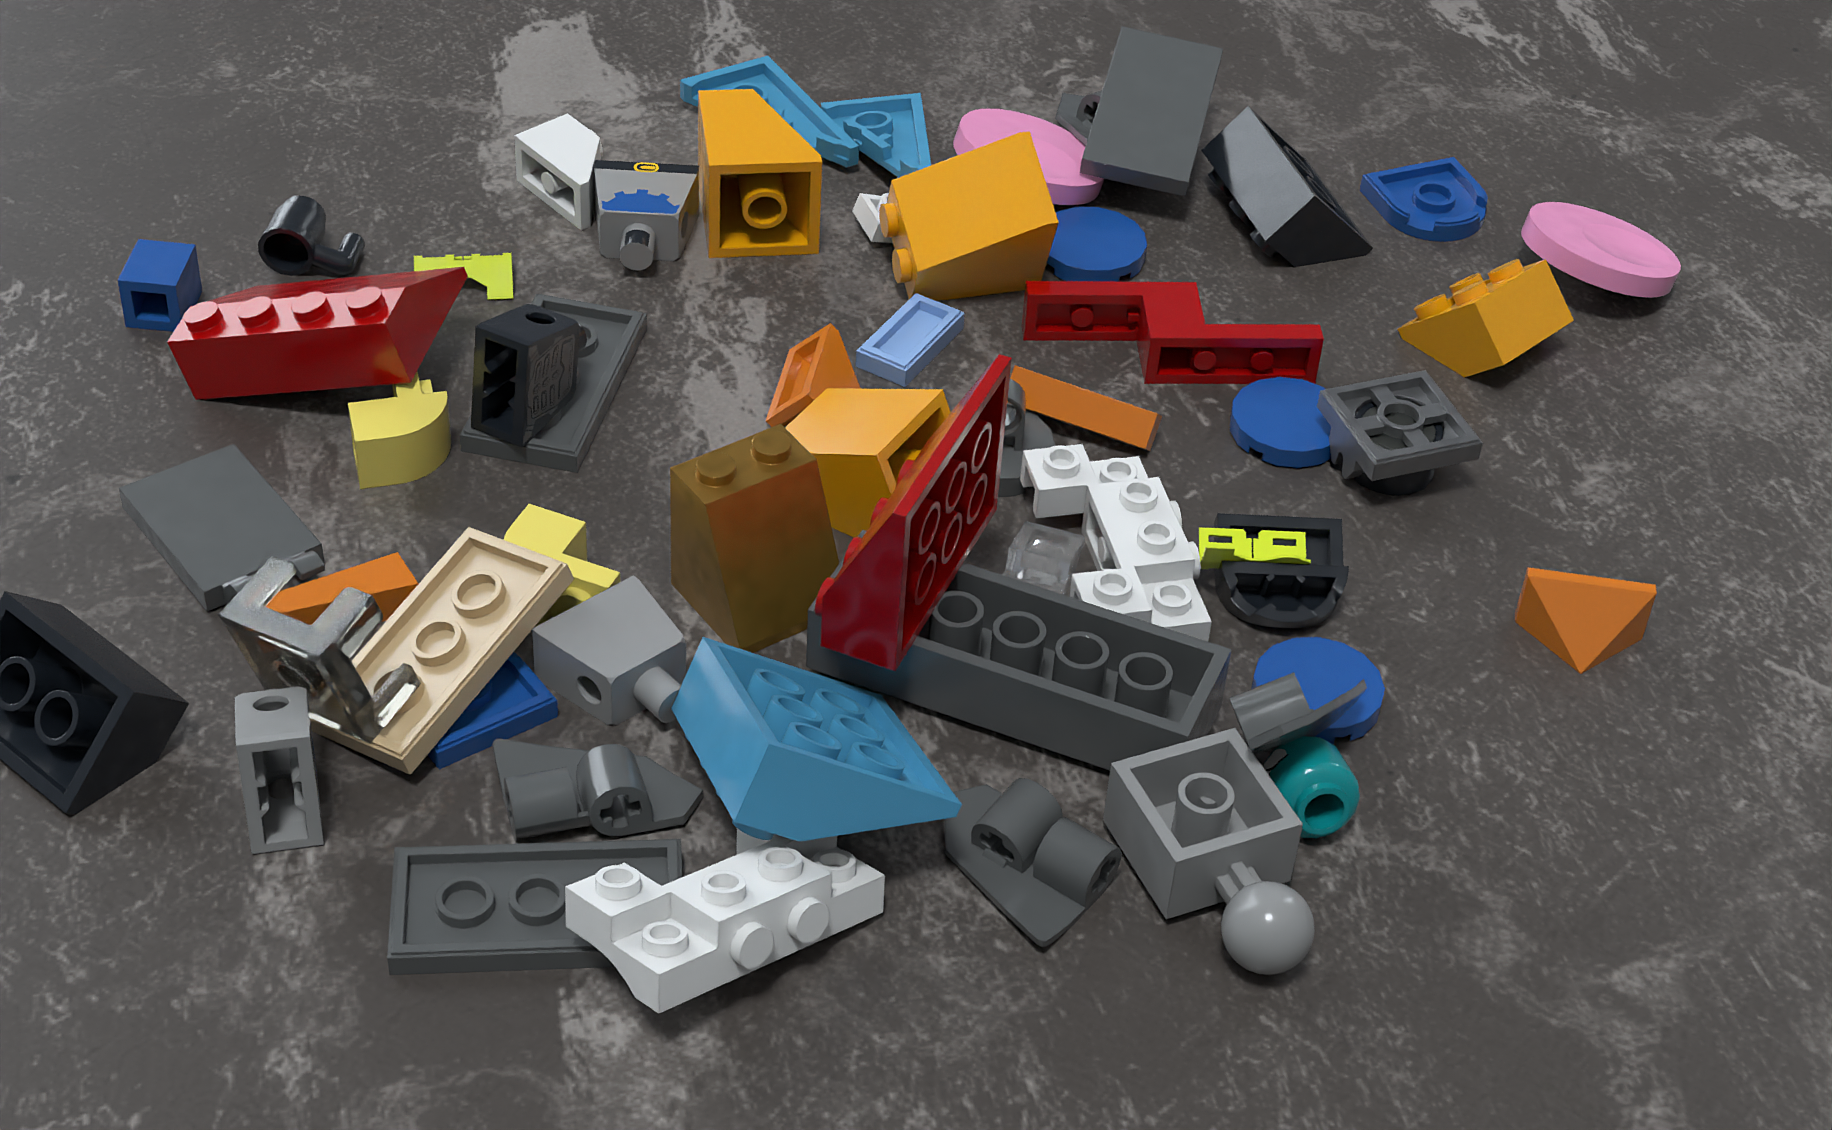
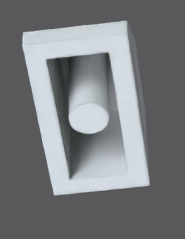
(558, 166)

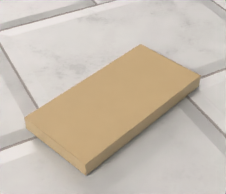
(455, 637)

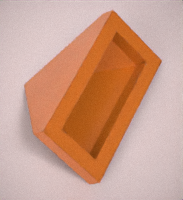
(808, 371)
(1583, 615)

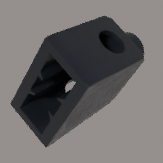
(523, 371)

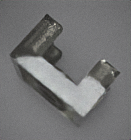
(316, 655)

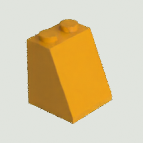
(755, 178)
(972, 222)
(864, 442)

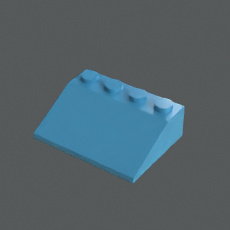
(803, 749)

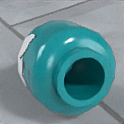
(1315, 784)

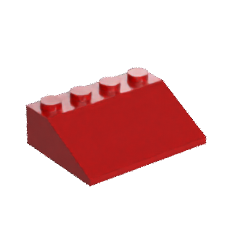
(314, 333)
(920, 532)

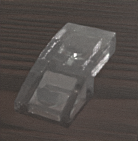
(1044, 556)

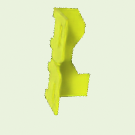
(490, 271)
(1241, 547)

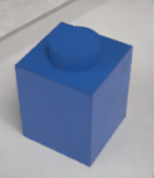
(159, 284)

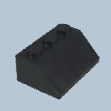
(1280, 195)
(75, 705)

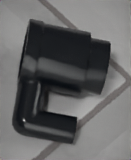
(294, 241)

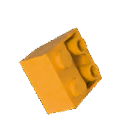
(1490, 318)

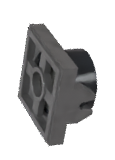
(1398, 432)

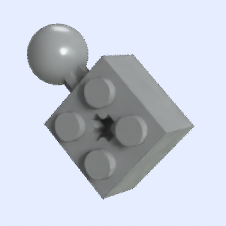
(1213, 830)

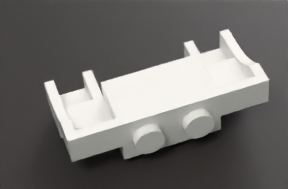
(1130, 533)
(723, 918)

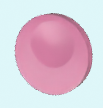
(1056, 149)
(1600, 249)

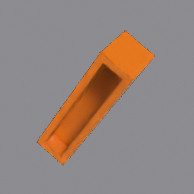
(1087, 409)
(384, 578)

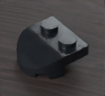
(1284, 592)

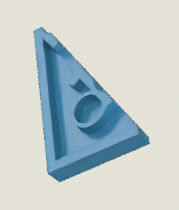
(785, 98)
(886, 129)

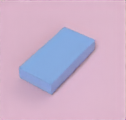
(910, 339)

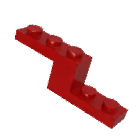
(1170, 332)

